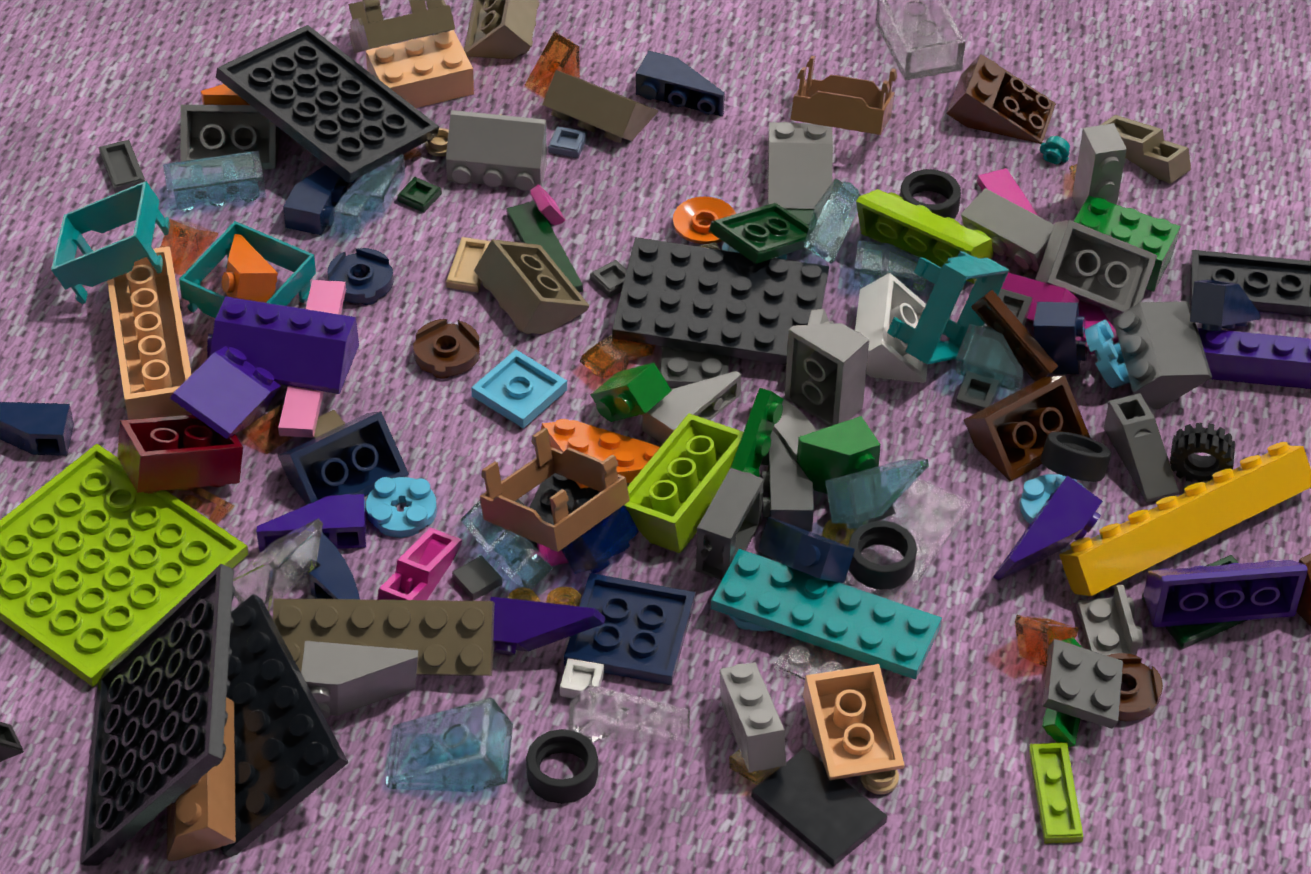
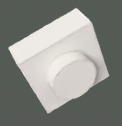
(579, 675)

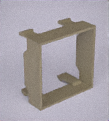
(372, 31)

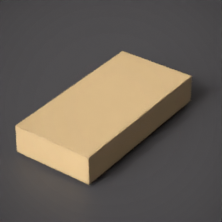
(466, 259)

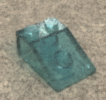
(452, 750)

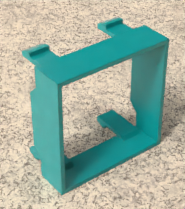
(270, 248)
(115, 259)
(934, 321)

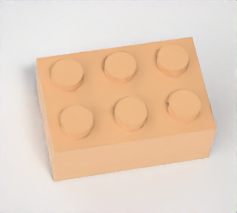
(424, 69)

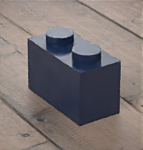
(1060, 333)

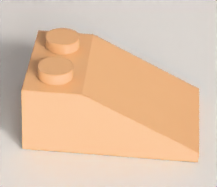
(852, 722)

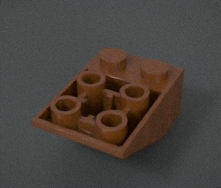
(1000, 103)

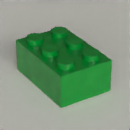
(1134, 228)

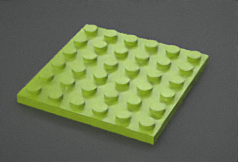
(100, 564)

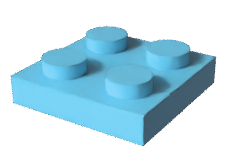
(519, 388)

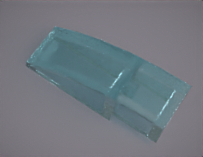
(369, 197)
(511, 551)

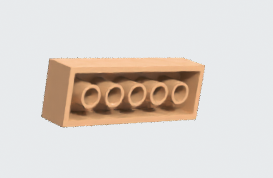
(149, 338)

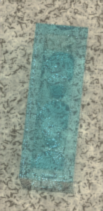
(214, 181)

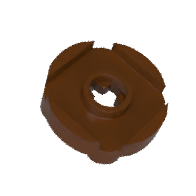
(446, 362)
(1146, 687)

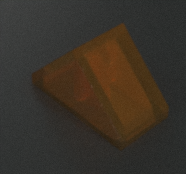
(557, 55)
(187, 243)
(1036, 635)

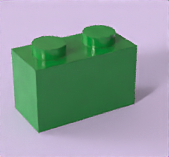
(630, 392)

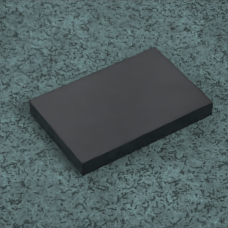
(819, 810)

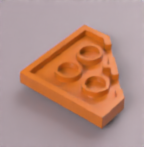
(600, 444)

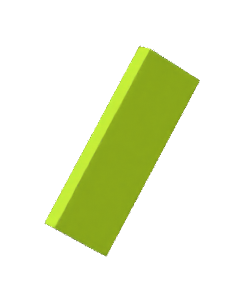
(1055, 793)

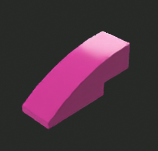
(421, 567)

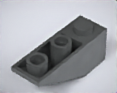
(1140, 446)
(788, 488)

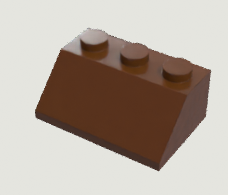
(1016, 428)

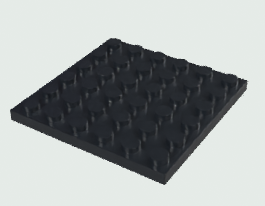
(159, 717)

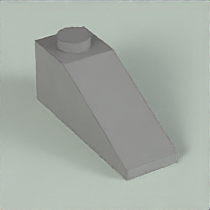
(700, 399)

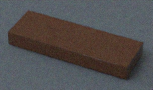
(1021, 342)

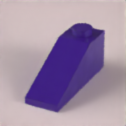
(341, 518)
(534, 624)

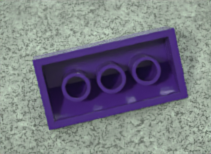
(290, 342)
(1258, 358)
(1224, 592)

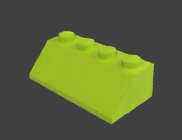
(918, 230)
(682, 481)

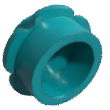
(1055, 150)

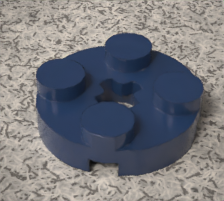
(363, 290)

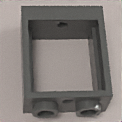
(729, 522)

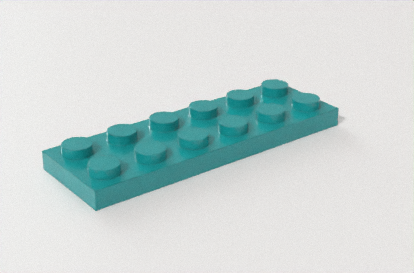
(827, 614)

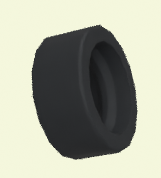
(937, 182)
(1075, 456)
(886, 534)
(568, 789)

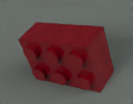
(177, 454)

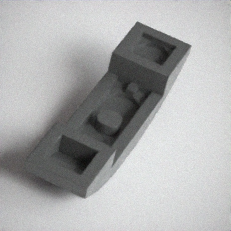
(980, 390)

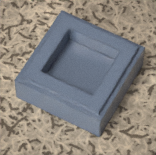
(567, 142)

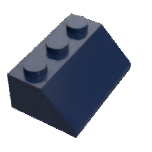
(344, 460)

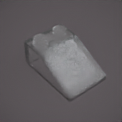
(281, 566)

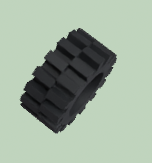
(1201, 441)

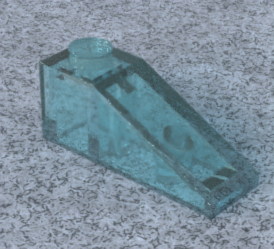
(832, 219)
(879, 259)
(871, 491)

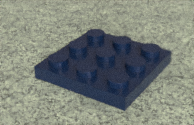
(640, 629)

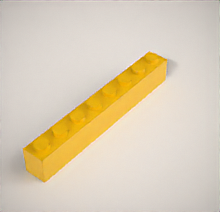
(1186, 519)

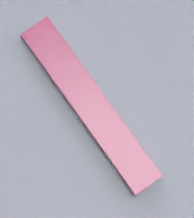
(302, 404)

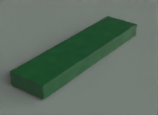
(534, 228)

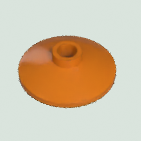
(695, 216)

